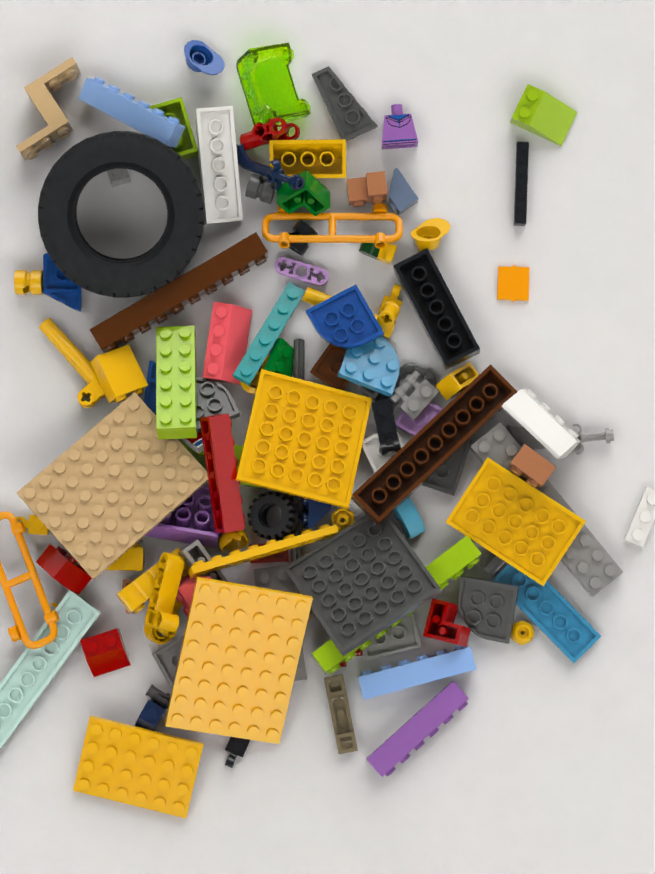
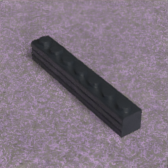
(521, 182)

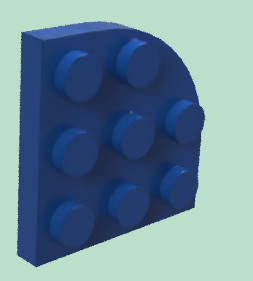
(345, 319)

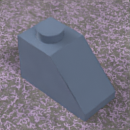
(401, 194)

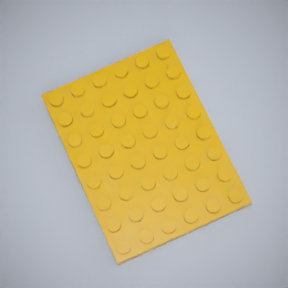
(238, 660)

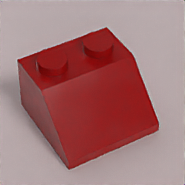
(105, 652)

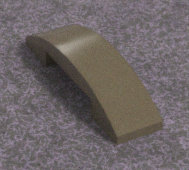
(340, 714)

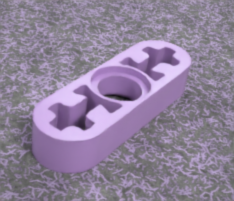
(289, 262)

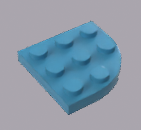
(372, 366)

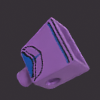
(398, 130)

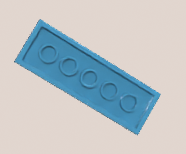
(551, 613)

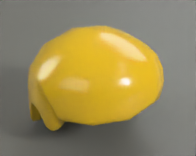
(233, 540)

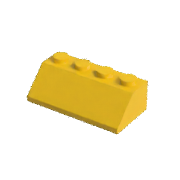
(318, 157)

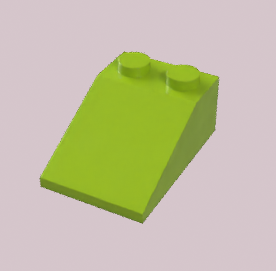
(543, 115)

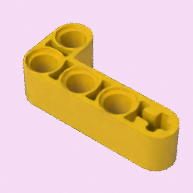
(164, 593)

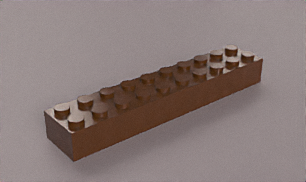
(180, 292)
(433, 445)

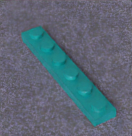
(268, 334)

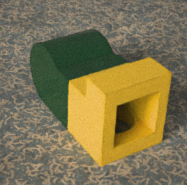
(384, 255)

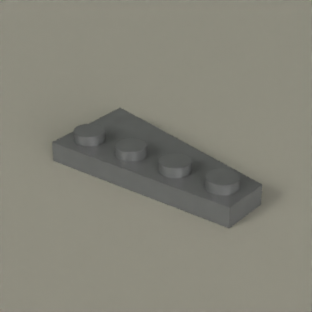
(344, 110)

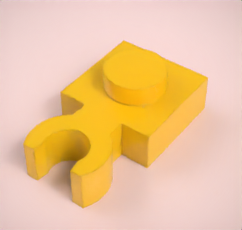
(34, 525)

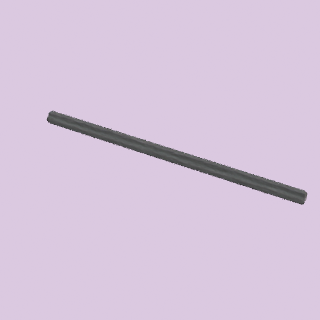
(298, 372)

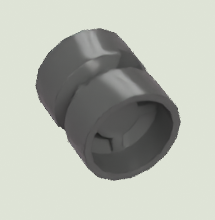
(260, 189)

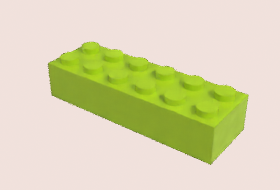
(176, 382)

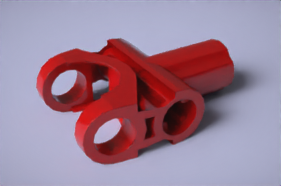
(263, 133)

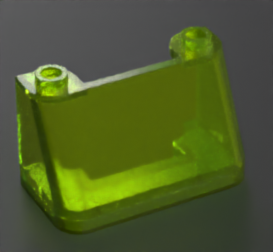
(269, 84)

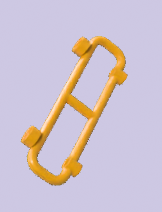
(379, 212)
(18, 631)

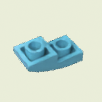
(410, 518)

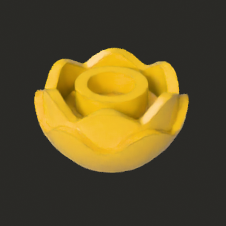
(342, 513)
(528, 634)

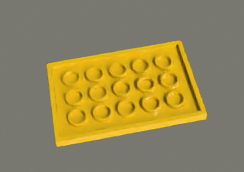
(515, 521)
(138, 766)

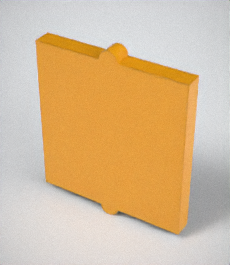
(513, 283)

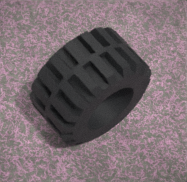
(259, 513)

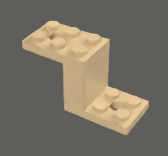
(40, 95)

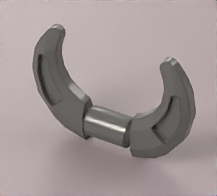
(408, 368)

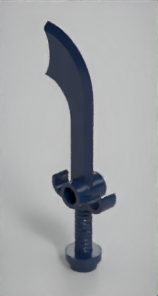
(272, 174)

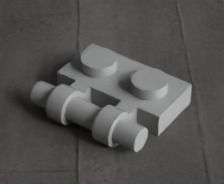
(418, 399)

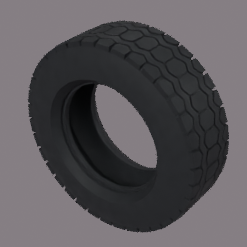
(73, 253)

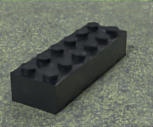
(436, 309)

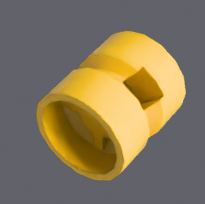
(28, 282)

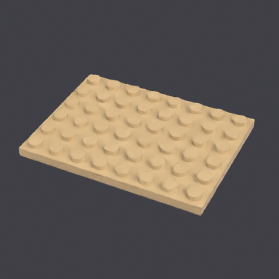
(113, 486)

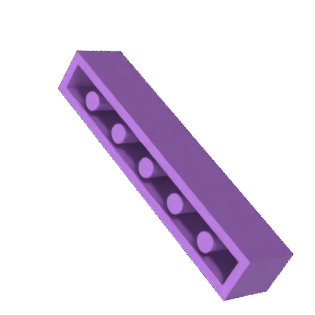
(417, 728)

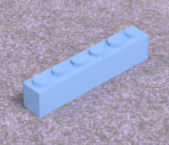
(131, 112)
(415, 673)

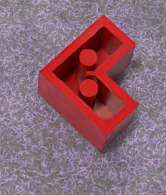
(63, 569)
(441, 624)

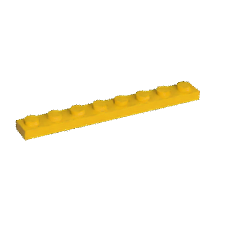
(255, 552)

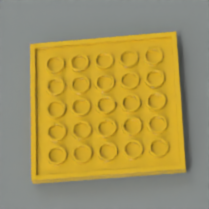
(304, 439)

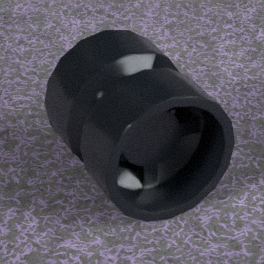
(301, 229)

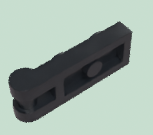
(385, 425)

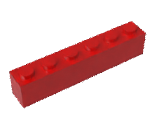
(222, 473)

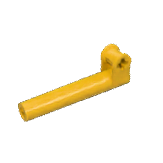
(385, 319)
(77, 361)

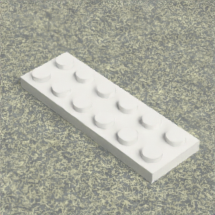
(218, 164)

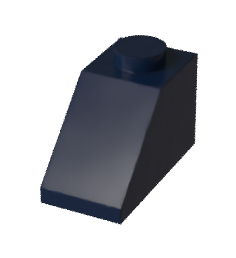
(150, 716)

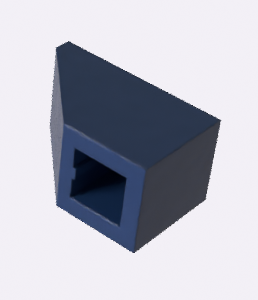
(313, 512)

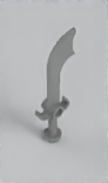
(523, 437)

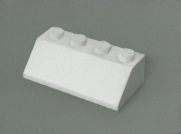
(541, 423)

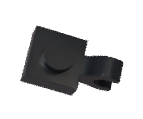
(236, 747)

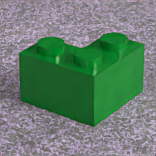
(312, 196)

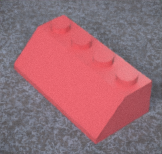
(226, 342)

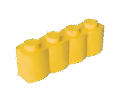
(140, 590)

